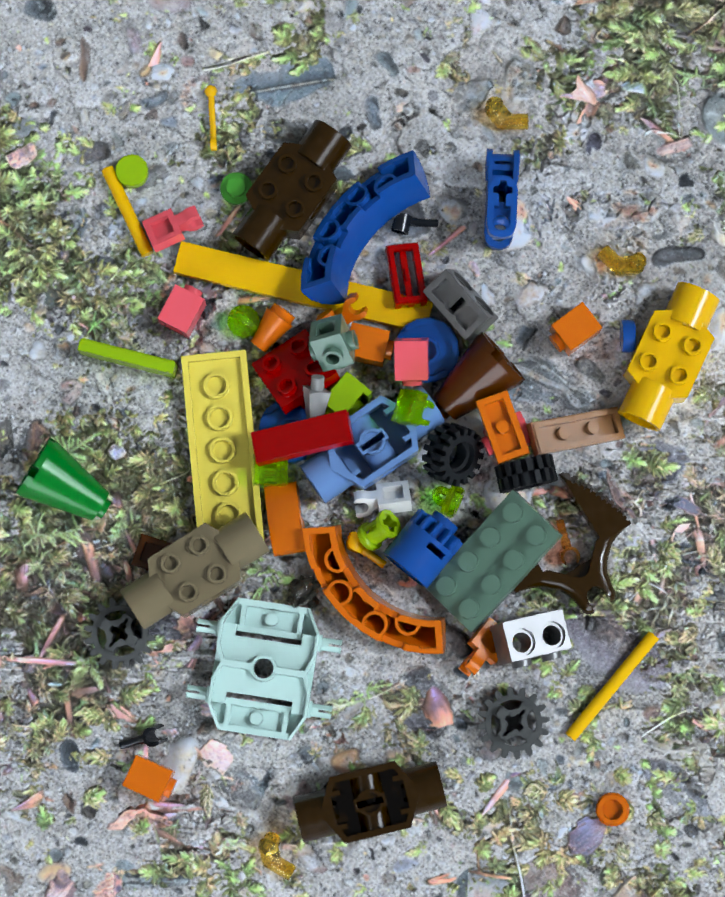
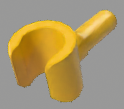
(354, 545)

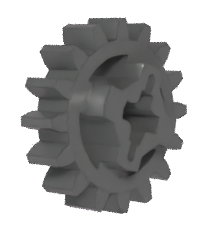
(111, 647)
(525, 732)

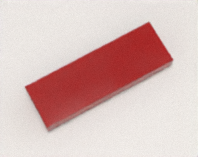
(302, 438)

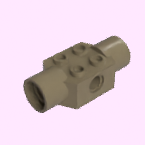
(194, 570)

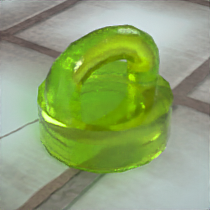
(243, 321)
(452, 500)

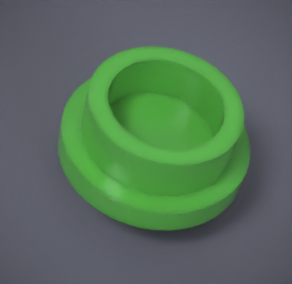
(235, 187)

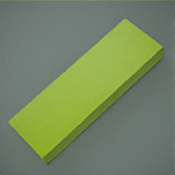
(127, 358)

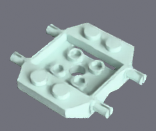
(291, 673)

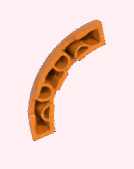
(363, 606)

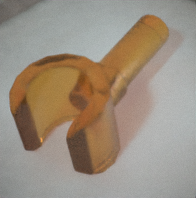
(565, 542)

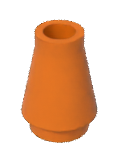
(272, 326)

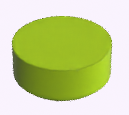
(132, 171)

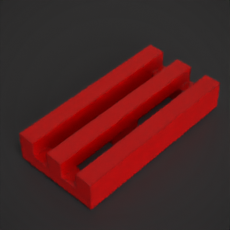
(409, 300)

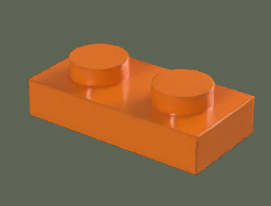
(502, 427)

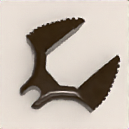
(606, 524)

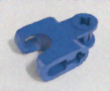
(502, 180)

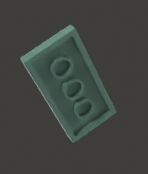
(494, 561)

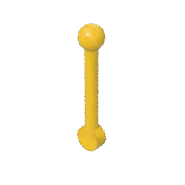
(210, 92)

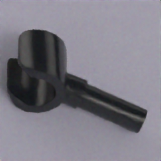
(403, 221)
(148, 738)

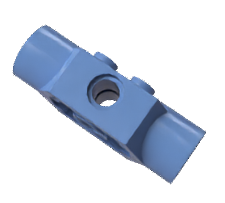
(377, 449)

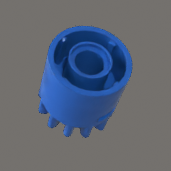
(424, 546)

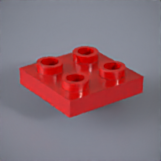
(288, 369)

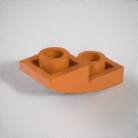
(284, 519)

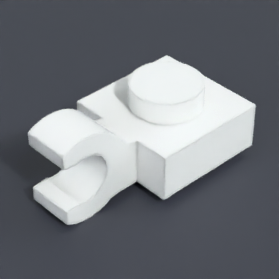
(387, 496)

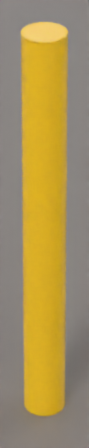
(611, 686)

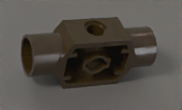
(292, 190)
(369, 802)

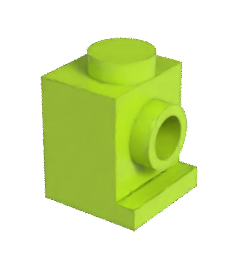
(347, 395)

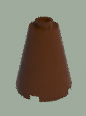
(477, 375)

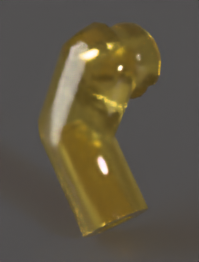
(502, 118)
(622, 265)
(271, 856)

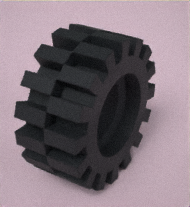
(441, 448)
(526, 473)

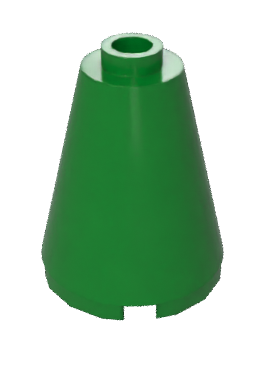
(63, 484)

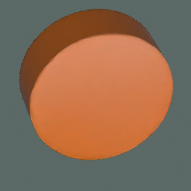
(612, 809)

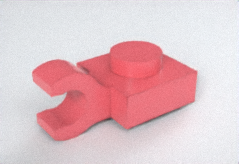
(166, 228)

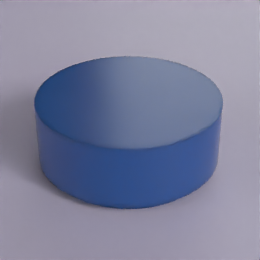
(627, 336)

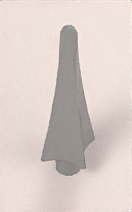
(315, 398)

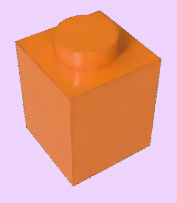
(574, 329)
(373, 345)
(150, 778)

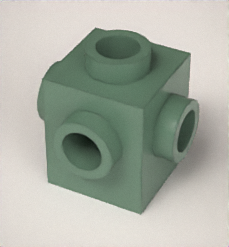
(332, 343)

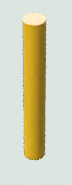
(127, 211)

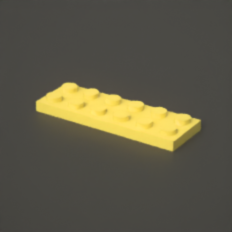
(221, 438)

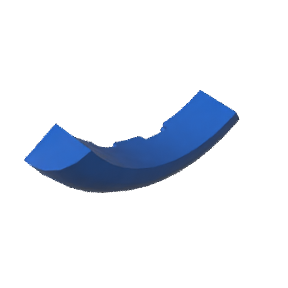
(355, 221)

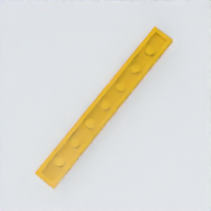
(285, 283)

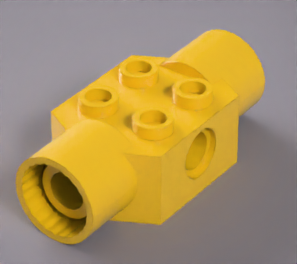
(669, 356)

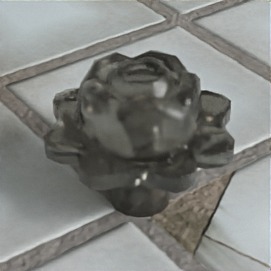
(303, 592)

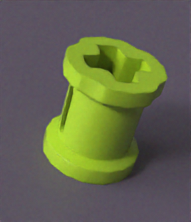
(379, 530)

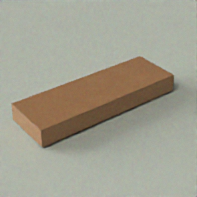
(575, 431)

